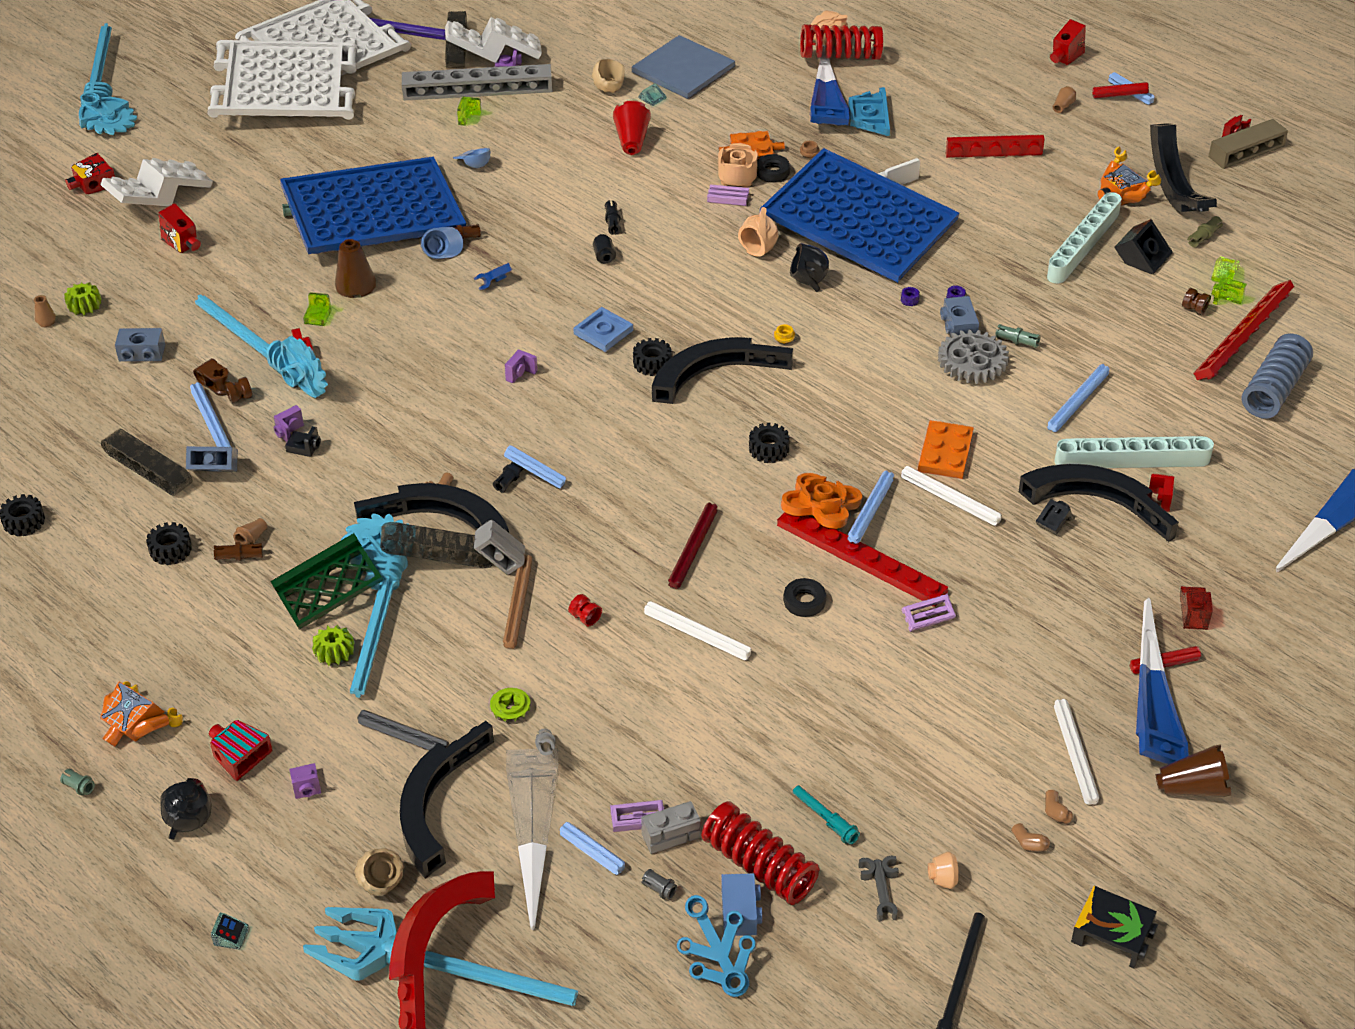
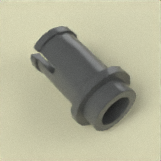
(661, 885)

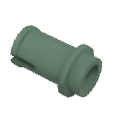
(82, 784)

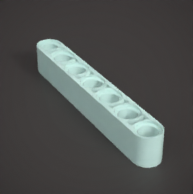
(1084, 238)
(1136, 452)

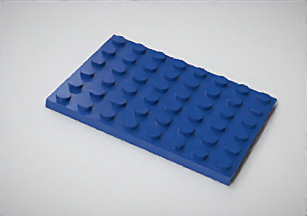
(370, 204)
(860, 214)

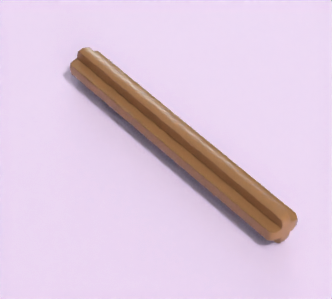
(517, 603)

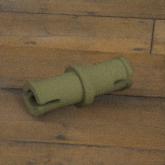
(1205, 231)

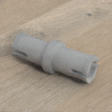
(545, 741)

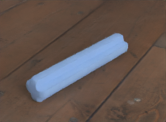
(1117, 79)
(535, 466)
(592, 848)

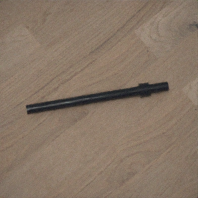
(962, 972)

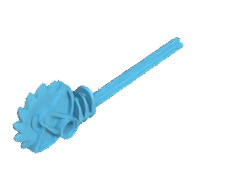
(98, 107)
(288, 357)
(390, 568)

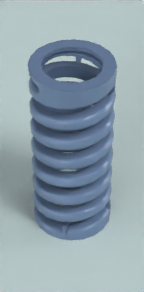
(1277, 375)

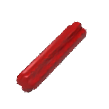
(1120, 90)
(1172, 658)

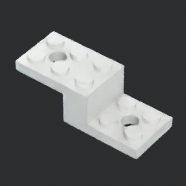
(493, 39)
(156, 182)

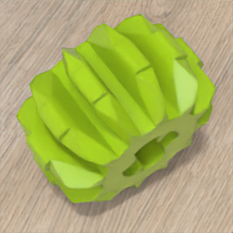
(82, 298)
(333, 645)

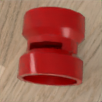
(585, 610)

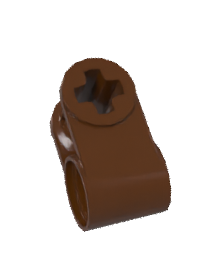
(212, 376)

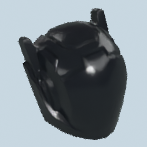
(809, 265)
(185, 806)

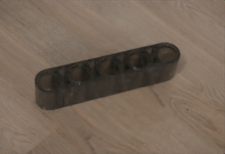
(455, 54)
(146, 462)
(431, 544)

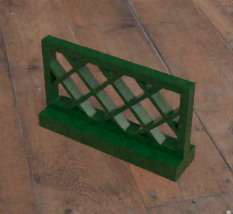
(318, 568)

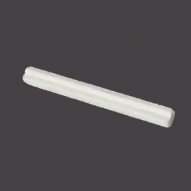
(951, 495)
(698, 630)
(1076, 752)

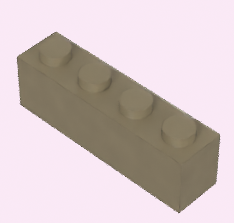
(1248, 143)

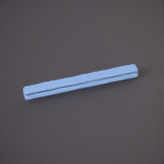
(1078, 398)
(209, 415)
(870, 507)

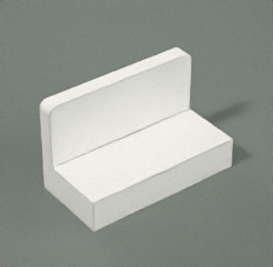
(903, 172)

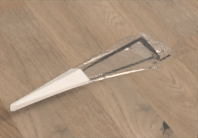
(532, 794)

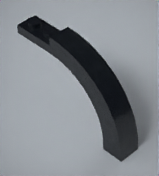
(1169, 168)
(711, 355)
(1102, 483)
(432, 499)
(420, 785)

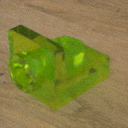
(467, 107)
(1224, 267)
(1229, 290)
(318, 309)

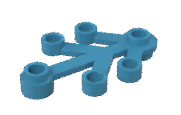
(719, 949)

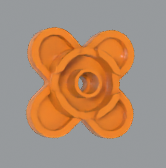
(822, 499)

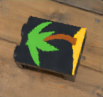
(1116, 923)

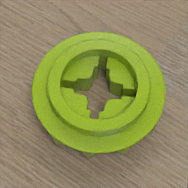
(504, 698)

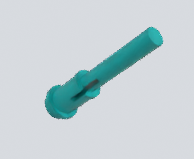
(847, 832)

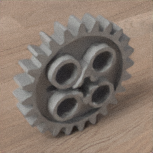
(973, 356)

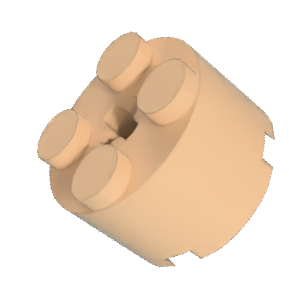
(737, 165)

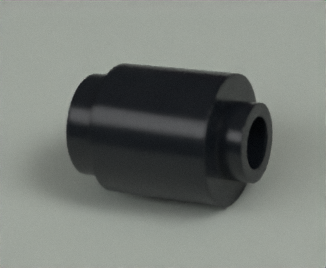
(604, 249)

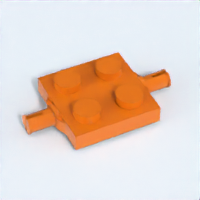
(758, 141)

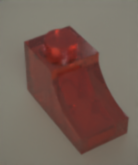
(1195, 607)

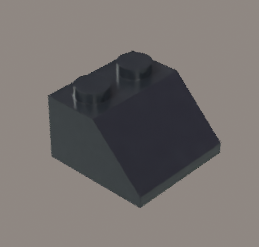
(1144, 247)

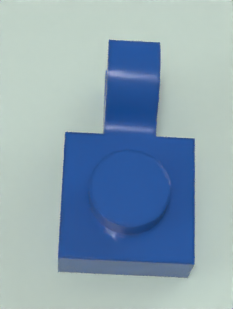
(497, 274)

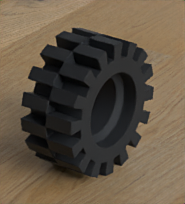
(645, 349)
(769, 434)
(27, 523)
(172, 552)

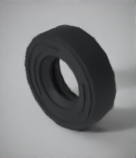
(773, 175)
(804, 609)

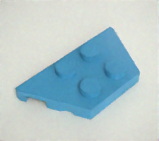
(870, 112)

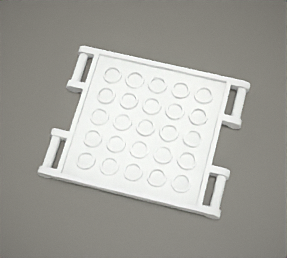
(332, 23)
(283, 78)

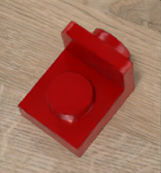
(1162, 486)

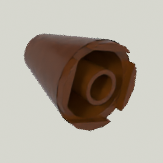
(353, 271)
(1196, 775)

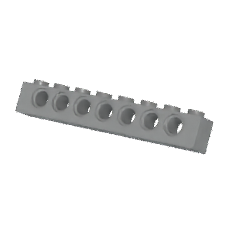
(476, 82)

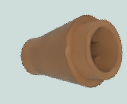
(1064, 98)
(43, 312)
(250, 532)

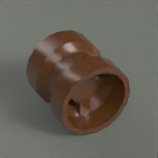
(1196, 301)
(238, 390)

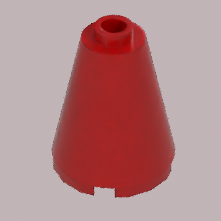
(631, 125)

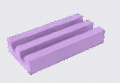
(728, 195)
(911, 618)
(632, 821)

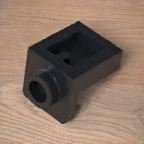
(303, 443)
(1054, 516)

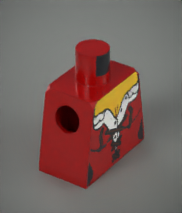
(89, 174)
(178, 229)

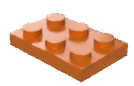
(945, 449)

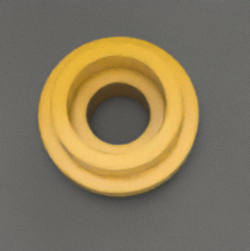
(784, 334)

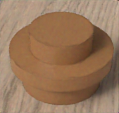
(809, 149)

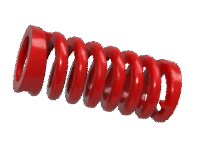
(808, 32)
(759, 847)

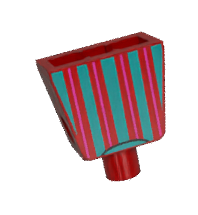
(239, 747)

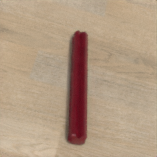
(692, 546)

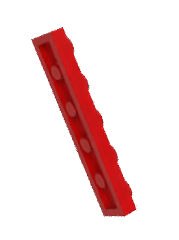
(994, 146)

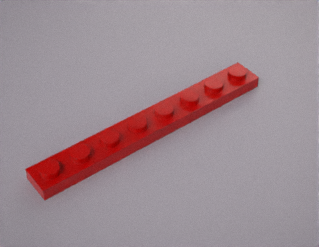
(1243, 330)
(863, 557)

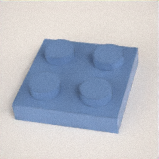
(603, 329)

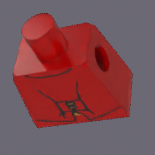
(1069, 43)

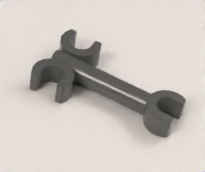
(880, 869)

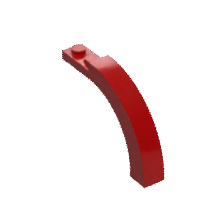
(414, 934)

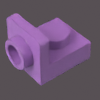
(506, 60)
(518, 363)
(287, 422)
(305, 781)

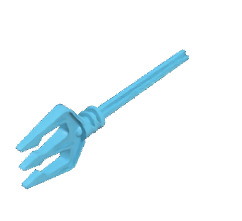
(377, 949)

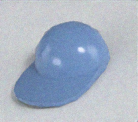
(475, 158)
(442, 243)

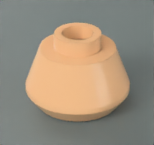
(944, 870)

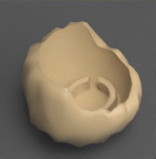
(608, 75)
(379, 871)

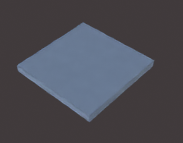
(683, 66)

